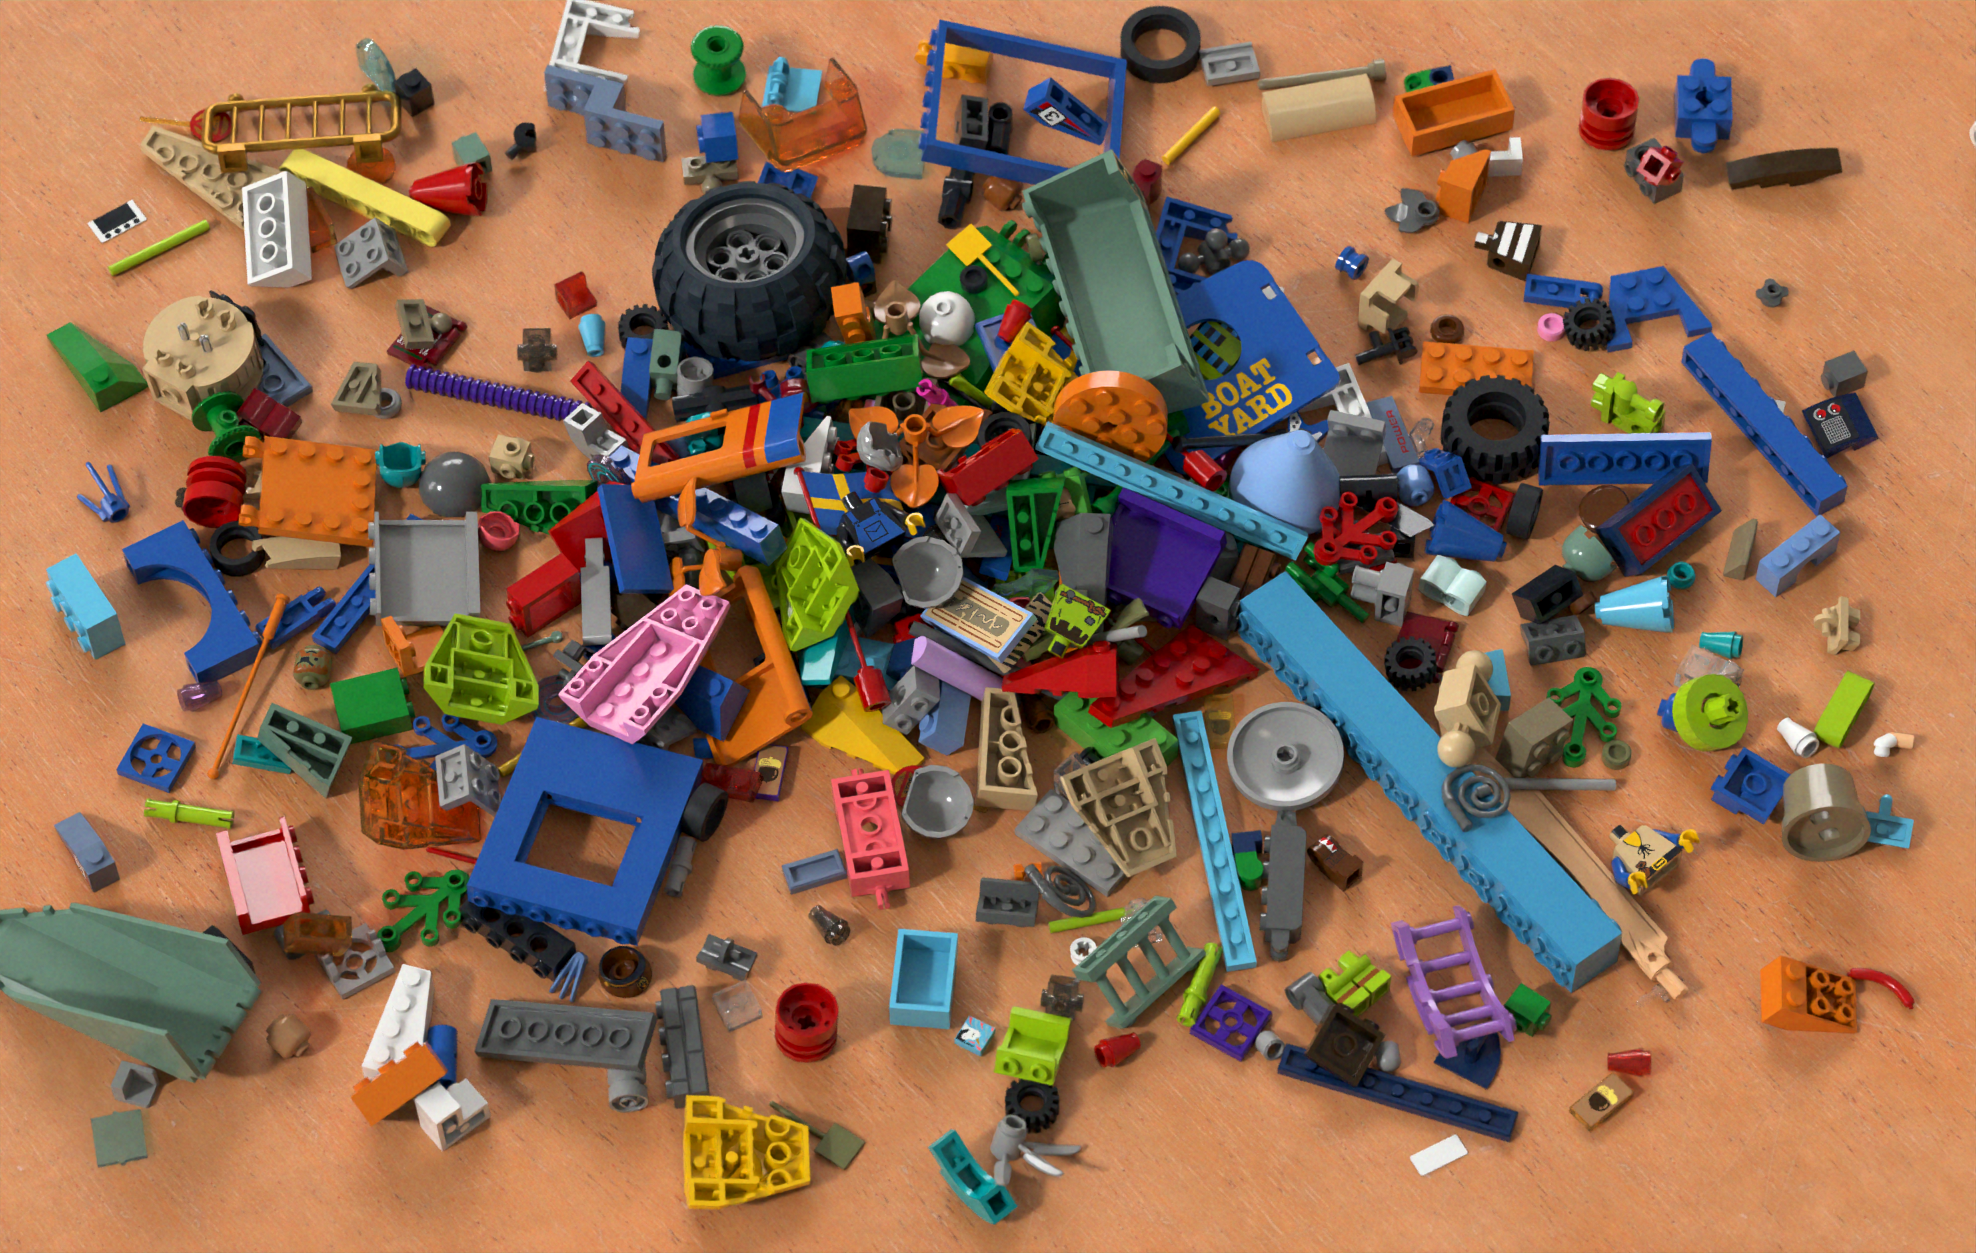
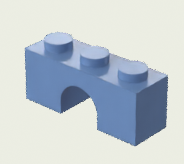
(1811, 543)

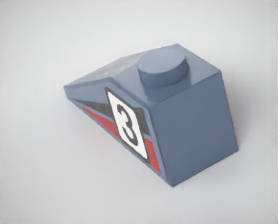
(88, 851)

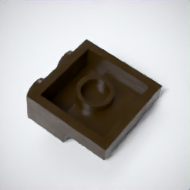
(1344, 1043)

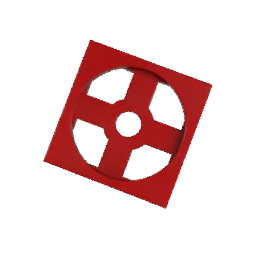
(1485, 490)

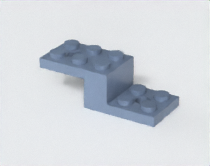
(605, 113)

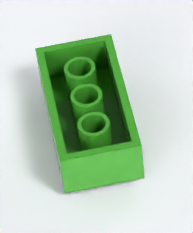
(1073, 719)

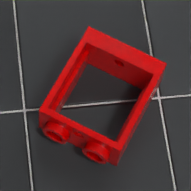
(544, 595)

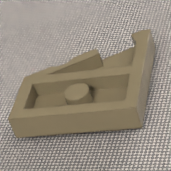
(360, 390)

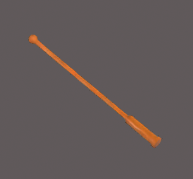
(268, 634)

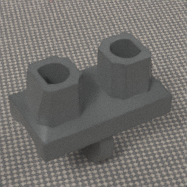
(570, 657)
(726, 957)

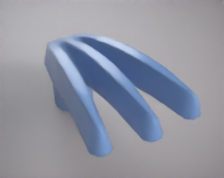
(575, 967)

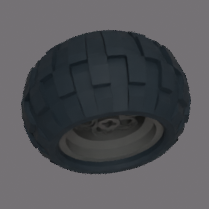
(748, 270)

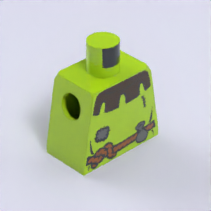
(1072, 620)

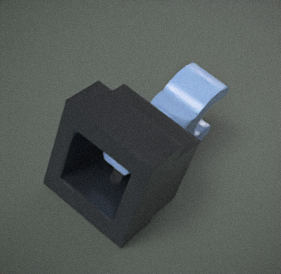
(1404, 545)

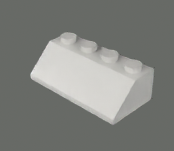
(277, 232)

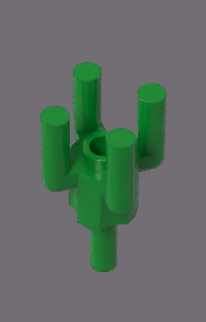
(1325, 584)

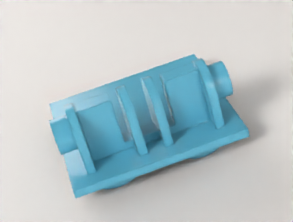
(791, 87)

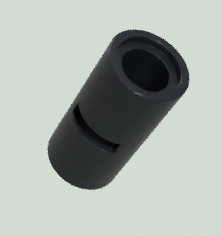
(1369, 487)

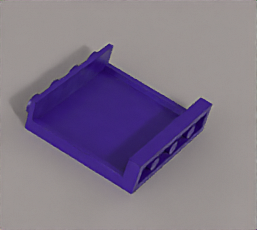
(1160, 557)

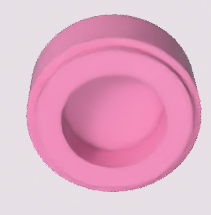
(1551, 327)

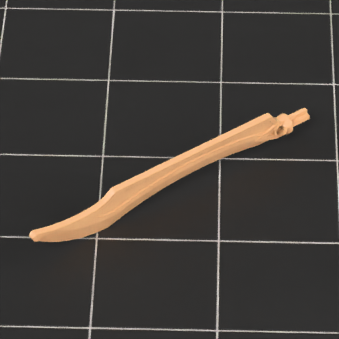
(1639, 932)

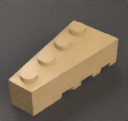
(1003, 762)

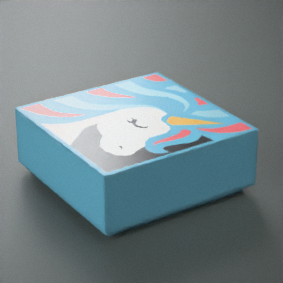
(974, 1036)

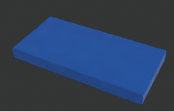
(635, 541)

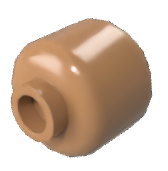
(288, 1036)

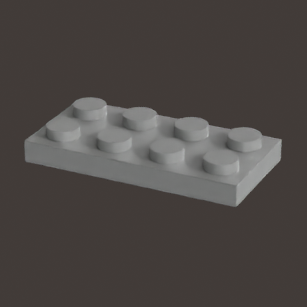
(1065, 838)

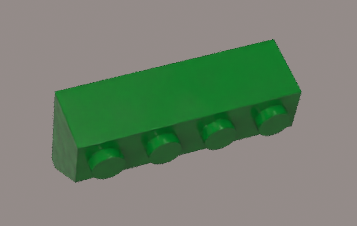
(864, 369)

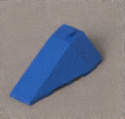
(712, 702)

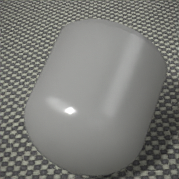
(1265, 1040)
(1388, 1056)

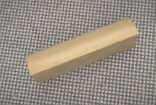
(1319, 107)

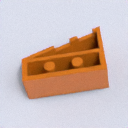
(398, 1082)

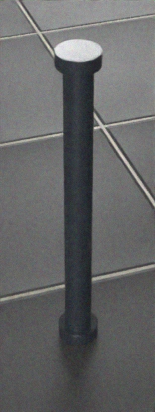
(1181, 444)

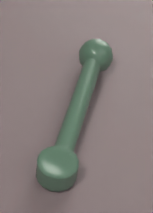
(556, 637)

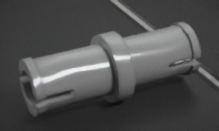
(680, 866)

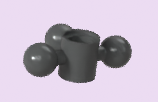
(1214, 254)

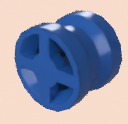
(1352, 262)

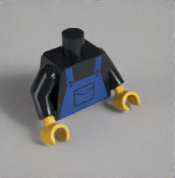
(872, 527)

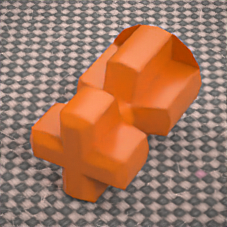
(1019, 872)

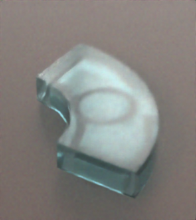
(1029, 585)

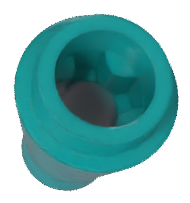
(1722, 643)

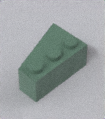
(305, 746)

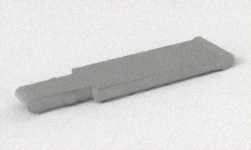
(595, 595)

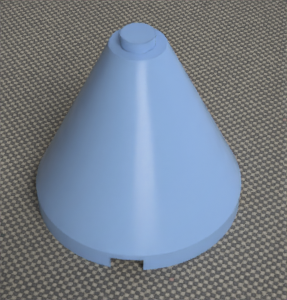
(1287, 480)

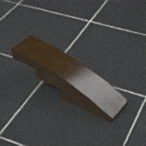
(1783, 166)

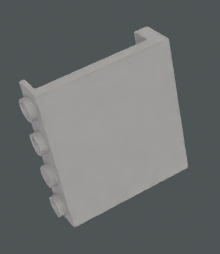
(424, 570)

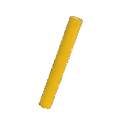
(1190, 136)

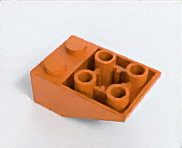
(1807, 998)

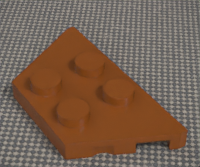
(933, 449)

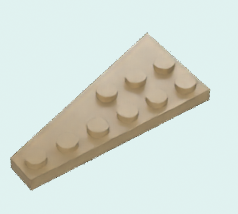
(201, 171)

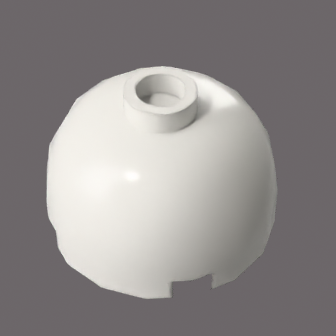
(946, 319)

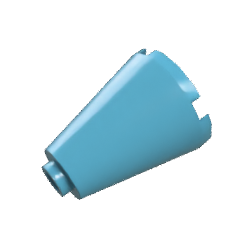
(1639, 606)

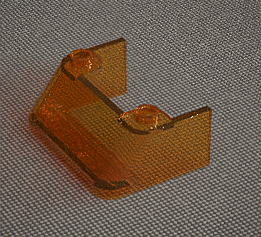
(809, 134)

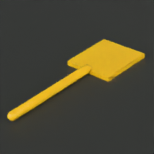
(970, 246)

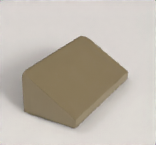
(1740, 550)

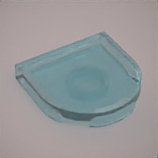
(375, 64)
(898, 154)

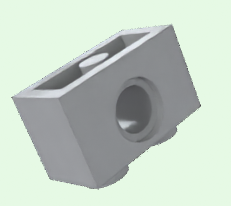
(911, 700)

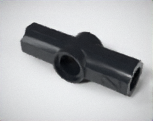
(956, 195)
(713, 399)

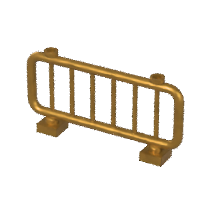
(367, 146)

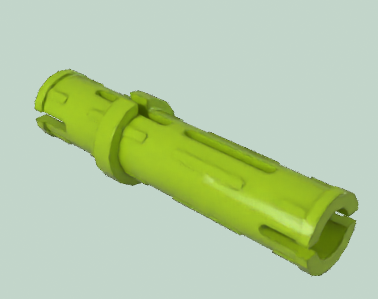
(188, 813)
(1196, 995)

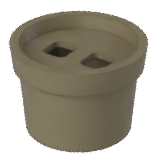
(1823, 814)

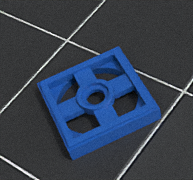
(147, 777)

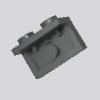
(1007, 902)

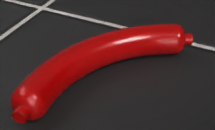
(1885, 980)

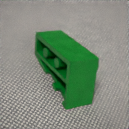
(1032, 516)

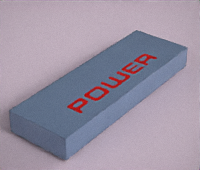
(1397, 441)

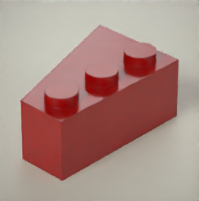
(989, 467)

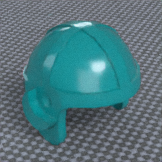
(400, 463)

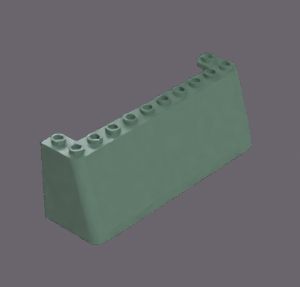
(1114, 278)

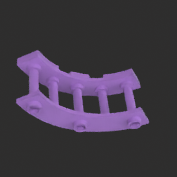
(1427, 999)

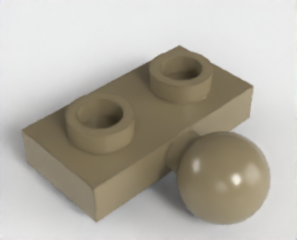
(709, 174)
(417, 326)

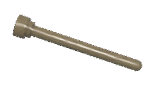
(1374, 70)

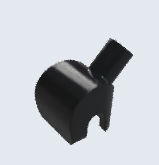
(524, 140)

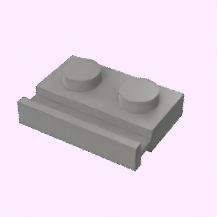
(1229, 63)

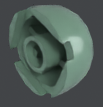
(1586, 556)

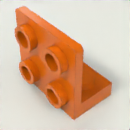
(410, 650)

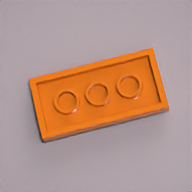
(1451, 365)

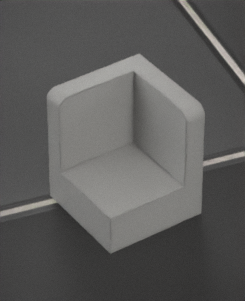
(135, 1084)

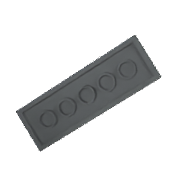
(566, 1035)

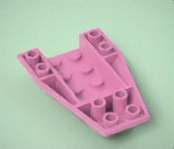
(646, 666)

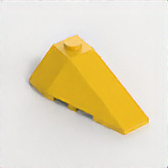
(844, 725)

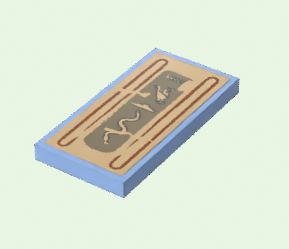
(981, 620)

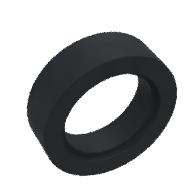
(1160, 70)

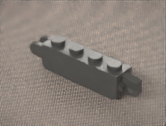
(1285, 884)

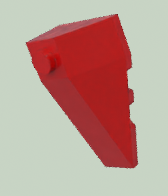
(1088, 670)

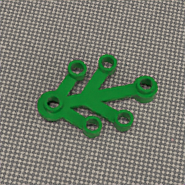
(1584, 710)
(425, 906)

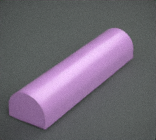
(953, 668)

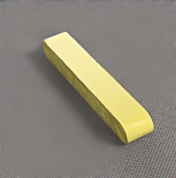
(367, 197)

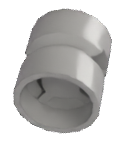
(694, 376)
(627, 1090)

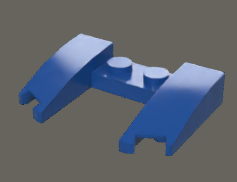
(1186, 220)

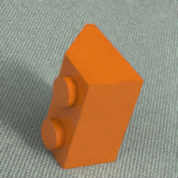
(1463, 185)

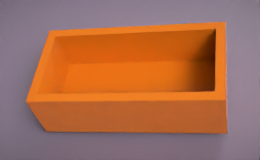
(1453, 112)

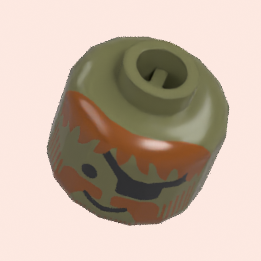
(312, 667)

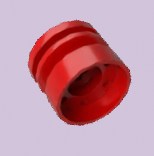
(1608, 114)
(214, 491)
(806, 1022)

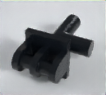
(1400, 344)

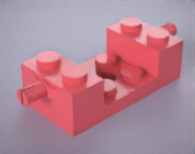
(877, 858)

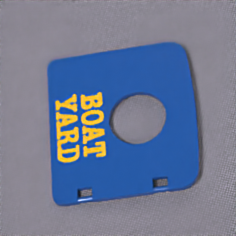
(1273, 367)

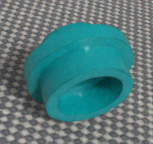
(1681, 569)

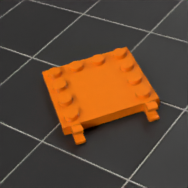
(312, 490)

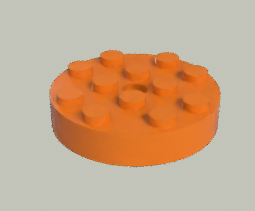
(1115, 412)

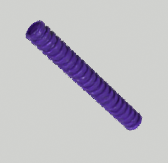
(490, 393)

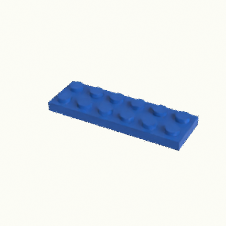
(1620, 457)

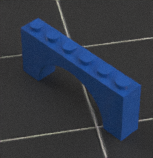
(178, 557)

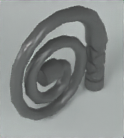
(1480, 792)
(1053, 894)

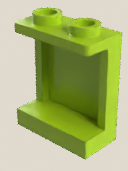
(1033, 1045)

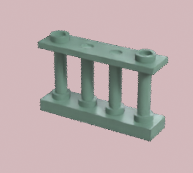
(1116, 949)

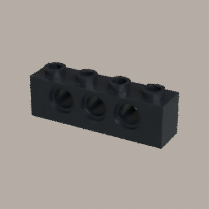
(522, 948)

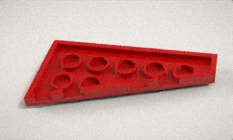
(1176, 673)

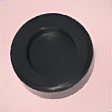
(973, 279)

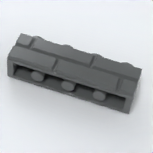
(684, 1044)

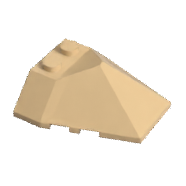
(1126, 806)

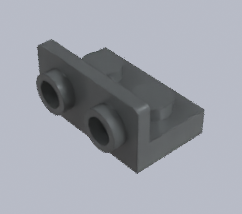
(1554, 640)

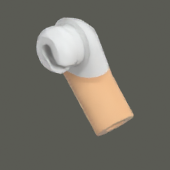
(1890, 740)

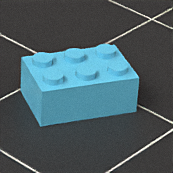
(84, 607)
(923, 979)

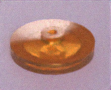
(376, 171)

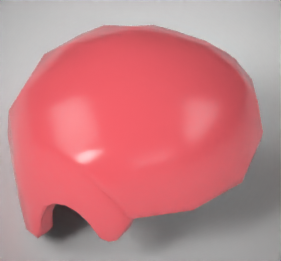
(497, 531)

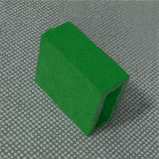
(373, 705)

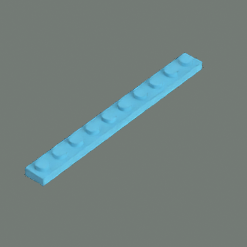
(1171, 490)
(1214, 841)

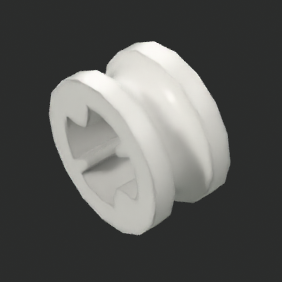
(1081, 943)

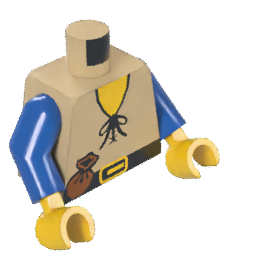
(1647, 855)

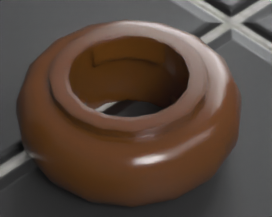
(1447, 321)

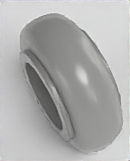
(392, 409)

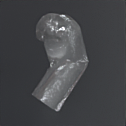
(1419, 435)

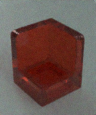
(574, 295)

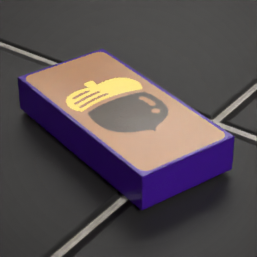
(771, 763)

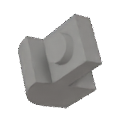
(590, 433)

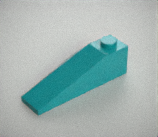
(821, 659)

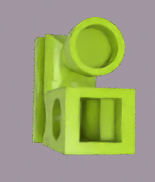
(1624, 407)

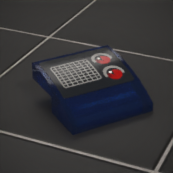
(1840, 424)

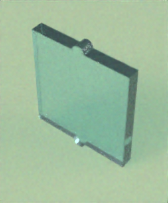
(119, 1138)

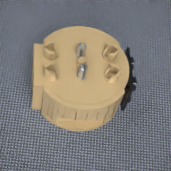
(202, 350)

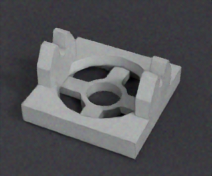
(382, 969)

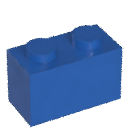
(717, 137)

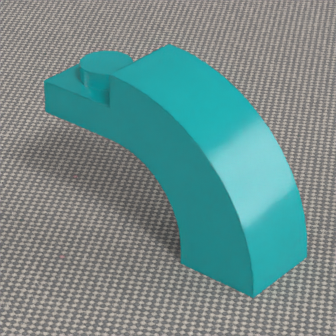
(969, 1180)

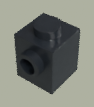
(414, 92)

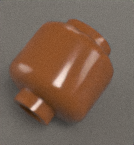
(1002, 193)

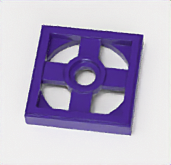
(1218, 1040)

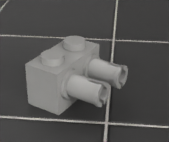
(1387, 589)

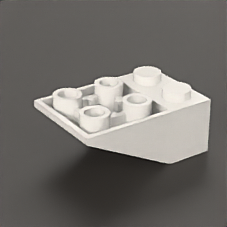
(819, 455)

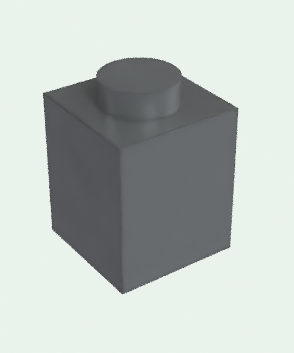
(1844, 374)

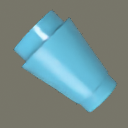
(593, 333)

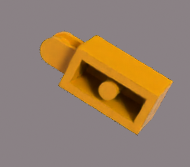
(960, 62)

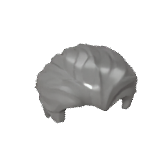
(879, 447)

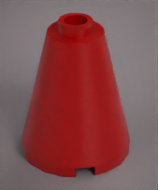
(453, 190)

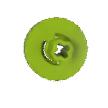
(1723, 708)

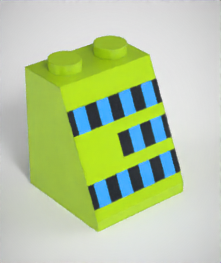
(1216, 349)

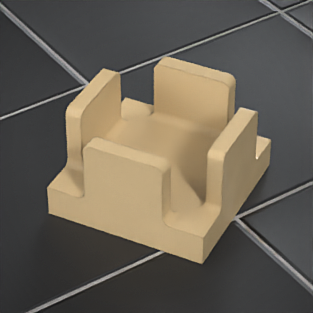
(1380, 297)

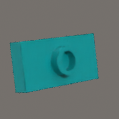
(253, 754)

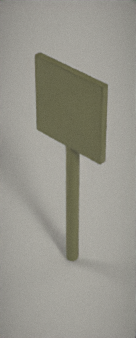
(836, 1146)

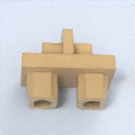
(1835, 624)

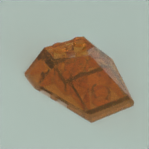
(403, 803)

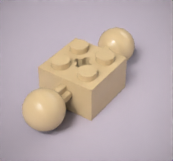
(1466, 709)

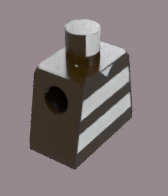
(1511, 247)

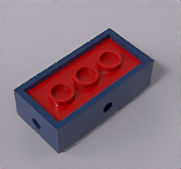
(1658, 520)

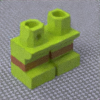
(1358, 985)

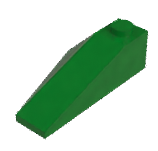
(96, 367)
(536, 503)

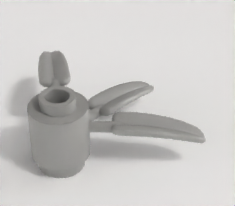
(1010, 1141)

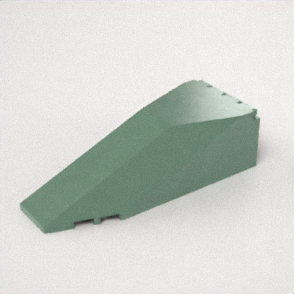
(129, 983)

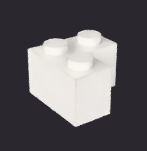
(450, 1112)

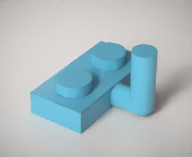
(1887, 828)

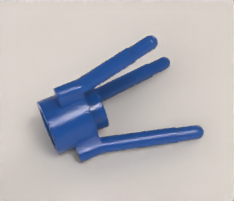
(112, 506)

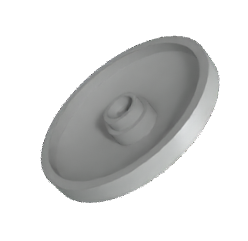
(1285, 756)

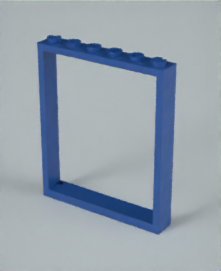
(1022, 48)

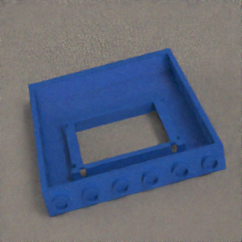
(597, 778)

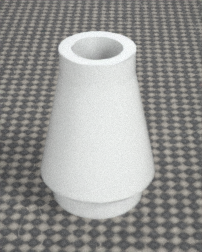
(1801, 740)

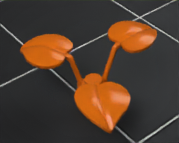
(916, 483)
(714, 560)

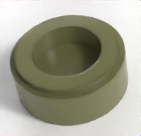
(1034, 247)
(1616, 754)

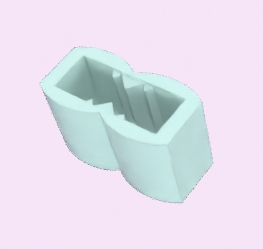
(1452, 585)

